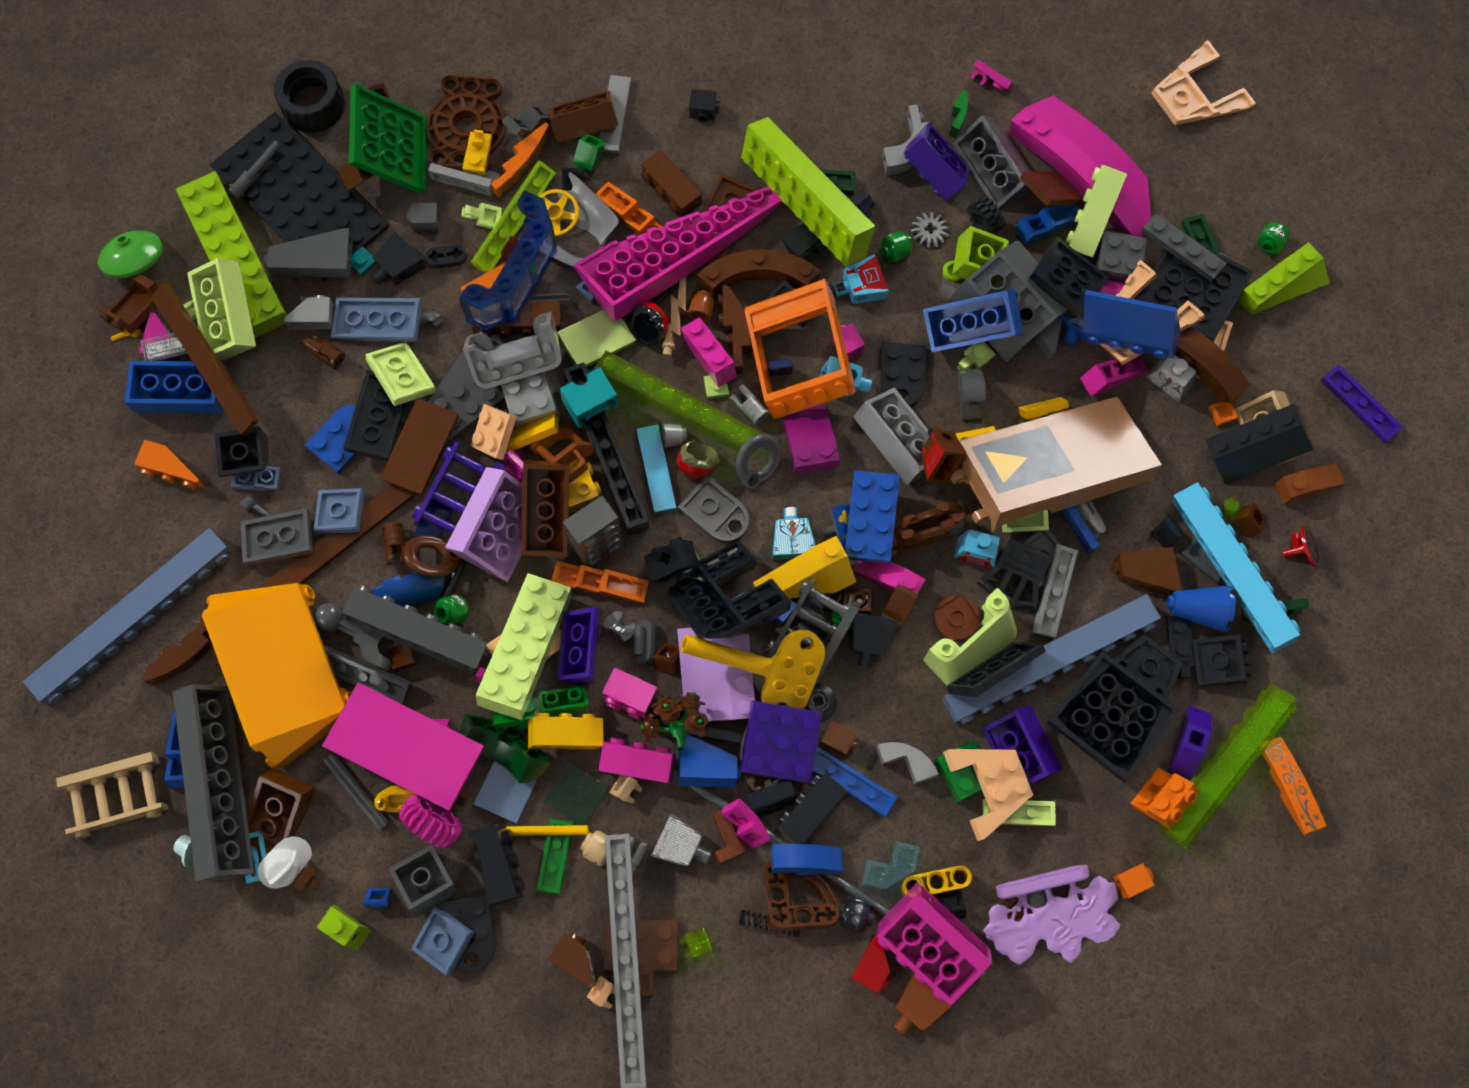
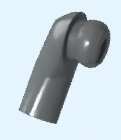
(431, 316)

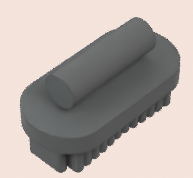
(645, 642)

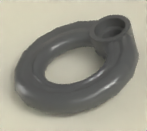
(749, 477)

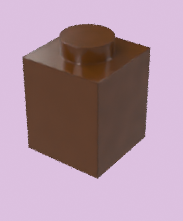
(839, 739)

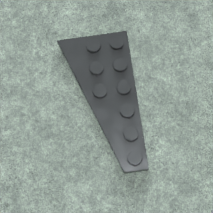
(463, 396)

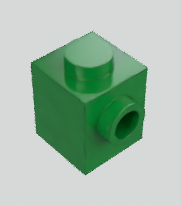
(589, 152)

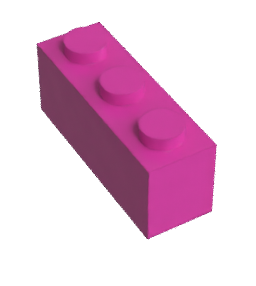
(709, 352)
(637, 760)

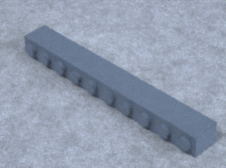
(127, 617)
(1059, 656)

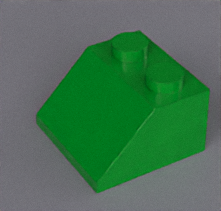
(961, 782)

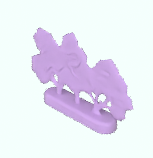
(1059, 922)

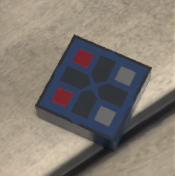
(780, 367)

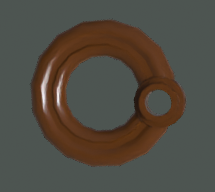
(449, 561)

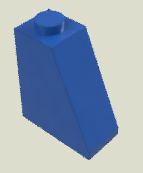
(706, 765)

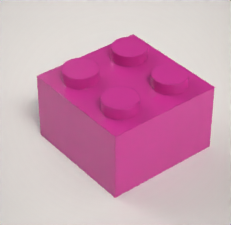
(629, 694)

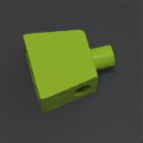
(343, 927)

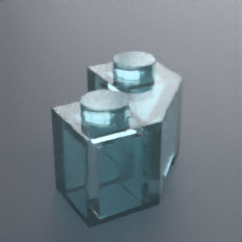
(901, 863)

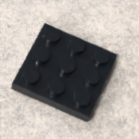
(1067, 276)

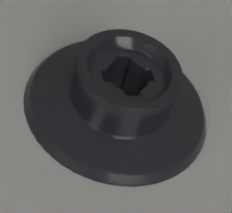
(828, 698)

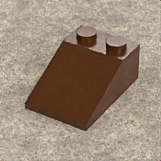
(278, 807)

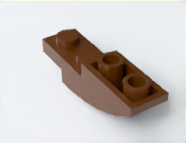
(735, 325)
(177, 659)

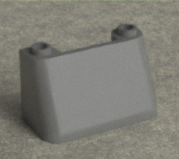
(515, 359)

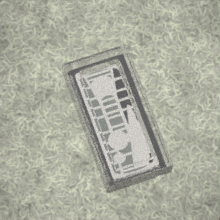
(161, 347)

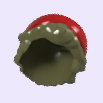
(697, 460)

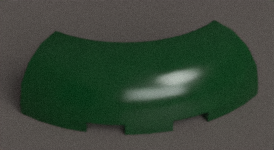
(505, 748)

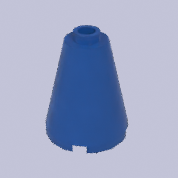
(1204, 606)

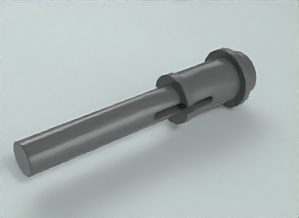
(247, 178)

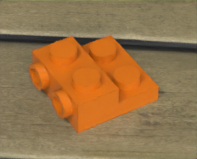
(1165, 797)

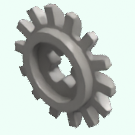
(924, 235)

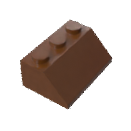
(583, 117)

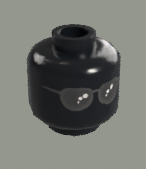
(856, 914)

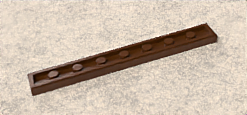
(204, 359)
(334, 544)

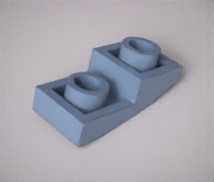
(260, 480)

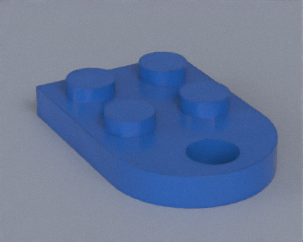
(330, 440)

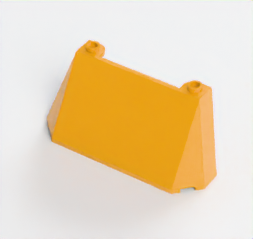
(275, 668)

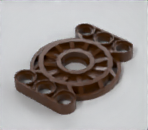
(461, 104)

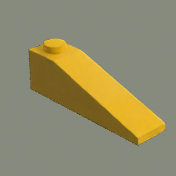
(824, 562)

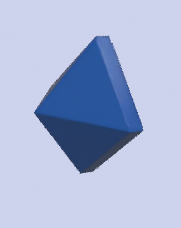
(377, 904)

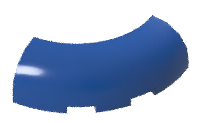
(411, 589)

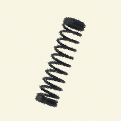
(742, 918)

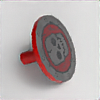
(1309, 547)

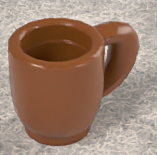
(700, 306)

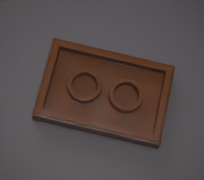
(1052, 188)

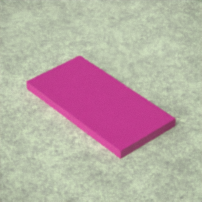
(403, 746)

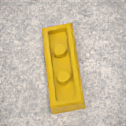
(533, 432)

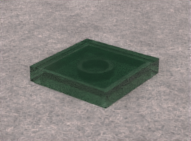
(576, 794)

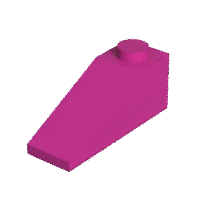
(1112, 374)
(889, 575)

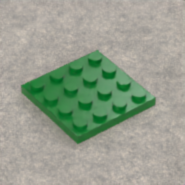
(387, 139)

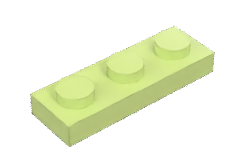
(1030, 813)

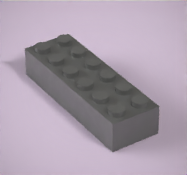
(413, 630)

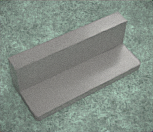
(463, 180)

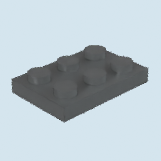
(276, 537)

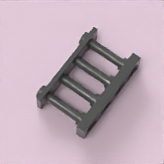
(835, 632)

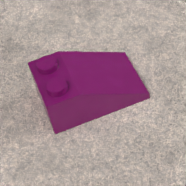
(811, 440)

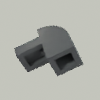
(527, 122)
(972, 392)

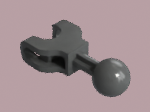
(329, 619)

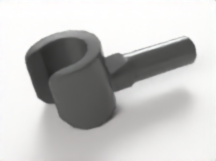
(249, 503)

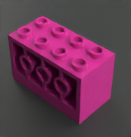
(955, 953)

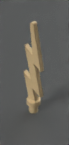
(668, 344)

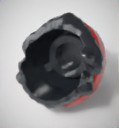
(649, 323)

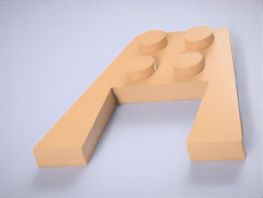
(1186, 102)
(1135, 283)

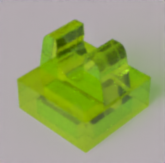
(697, 943)

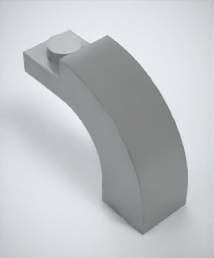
(893, 157)

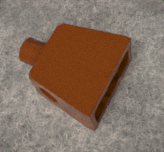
(918, 1007)

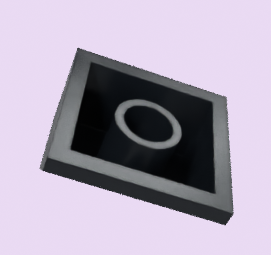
(241, 453)

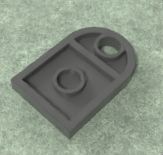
(714, 510)

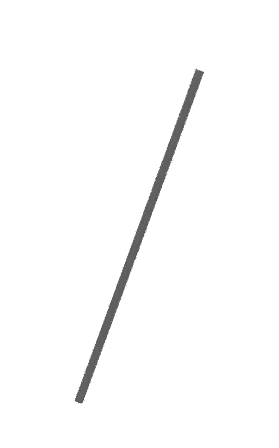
(775, 839)

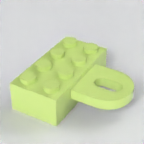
(221, 307)

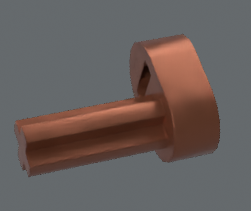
(733, 845)

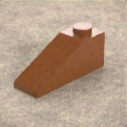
(1309, 482)

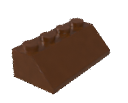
(545, 508)

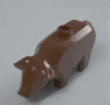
(929, 527)

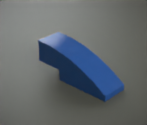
(1047, 222)
(174, 772)
(805, 859)

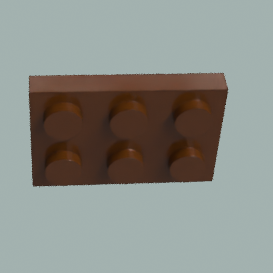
(655, 943)

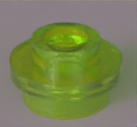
(1231, 506)

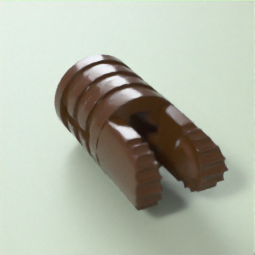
(324, 351)
(393, 539)

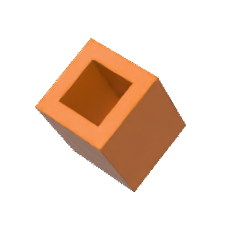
(1134, 880)

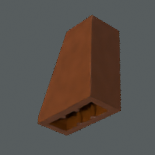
(1149, 570)

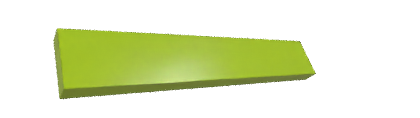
(511, 219)

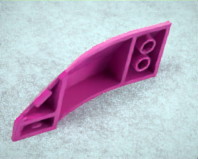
(1075, 150)

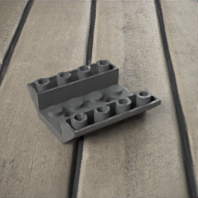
(1015, 267)

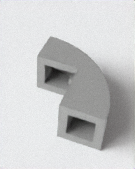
(918, 763)

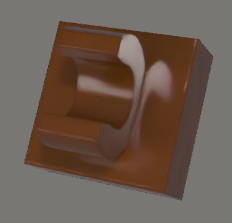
(306, 877)

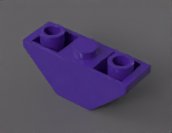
(1191, 742)

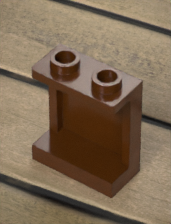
(132, 306)

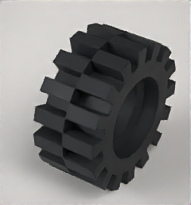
(986, 215)

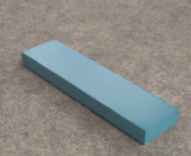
(656, 469)

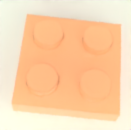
(493, 431)

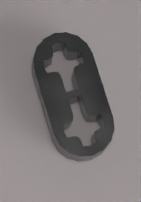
(446, 256)

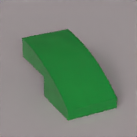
(959, 113)

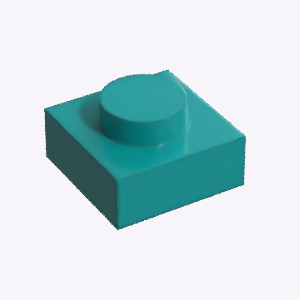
(362, 261)

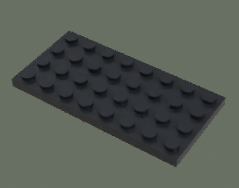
(297, 188)

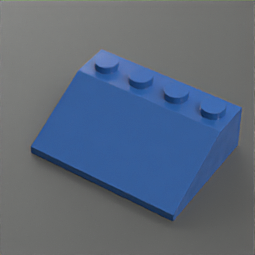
(1131, 324)

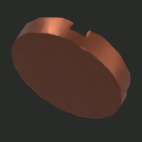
(956, 625)

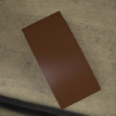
(847, 596)

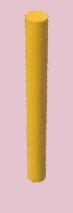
(549, 830)

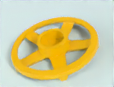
(557, 212)

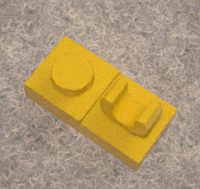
(477, 152)
(1039, 409)

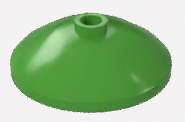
(130, 254)

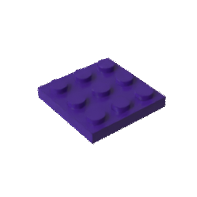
(780, 741)

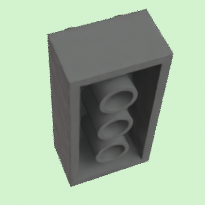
(594, 532)

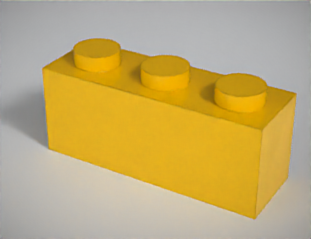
(565, 732)

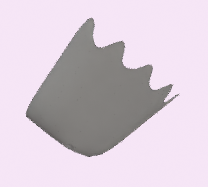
(593, 217)

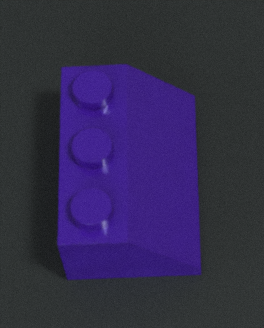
(937, 162)
(578, 646)
(1024, 733)

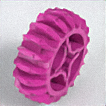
(430, 822)

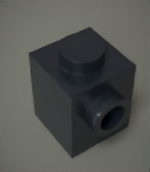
(703, 105)

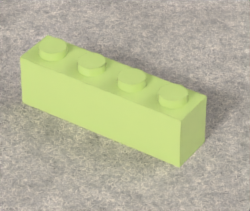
(1097, 209)

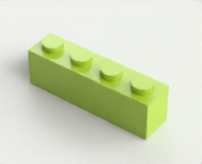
(1290, 278)

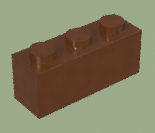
(670, 184)

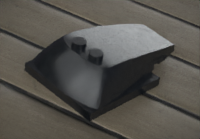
(1120, 706)

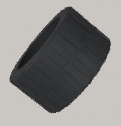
(302, 75)

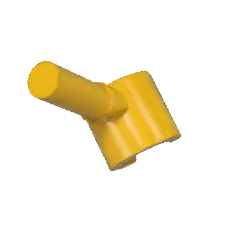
(125, 334)

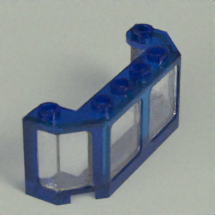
(520, 273)

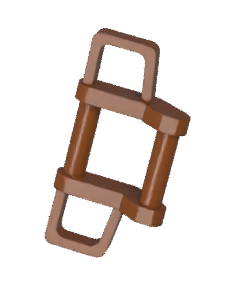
(576, 450)

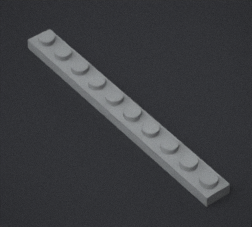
(625, 961)

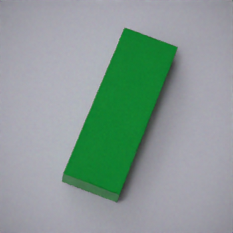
(554, 860)

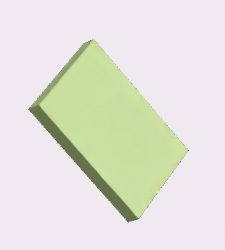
(592, 336)
(400, 373)

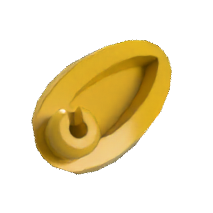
(392, 798)

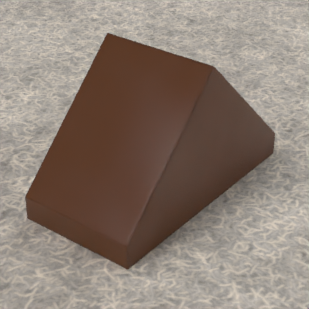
(900, 603)

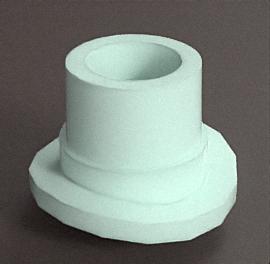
(183, 848)

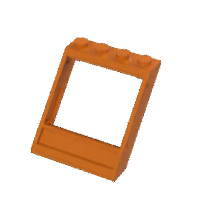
(786, 311)

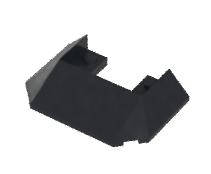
(707, 607)

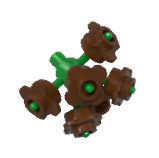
(682, 718)

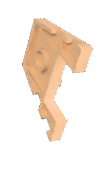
(1000, 780)

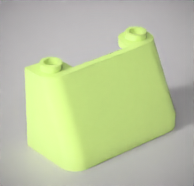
(998, 631)

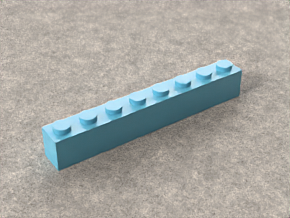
(1235, 568)

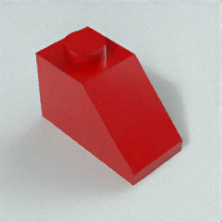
(873, 968)

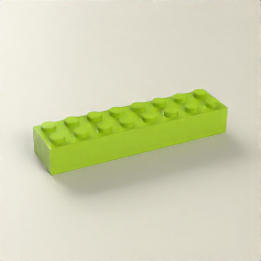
(807, 192)
(226, 238)

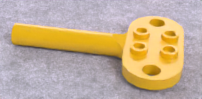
(787, 674)

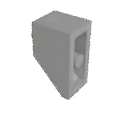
(312, 314)

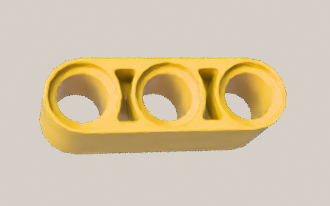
(945, 876)

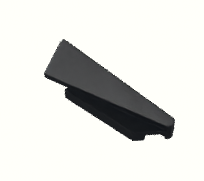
(802, 241)

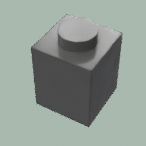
(424, 217)

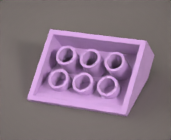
(491, 525)
(723, 688)

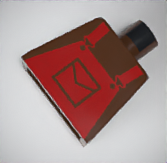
(941, 455)

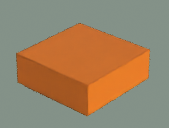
(1223, 413)

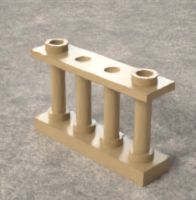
(97, 777)

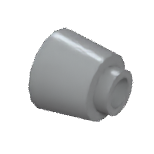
(673, 435)

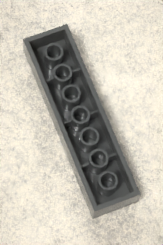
(213, 783)

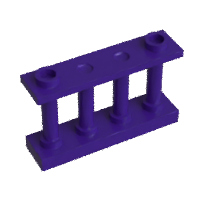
(450, 454)

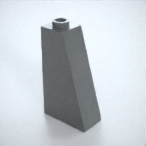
(313, 256)

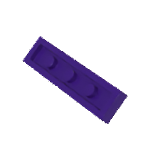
(1361, 403)

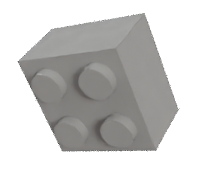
(530, 398)

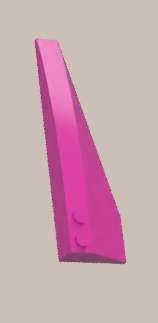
(652, 262)

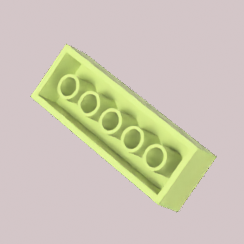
(523, 647)

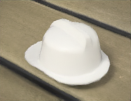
(284, 862)

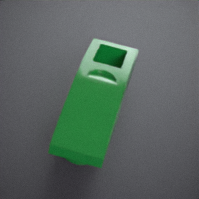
(554, 702)

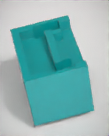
(589, 399)

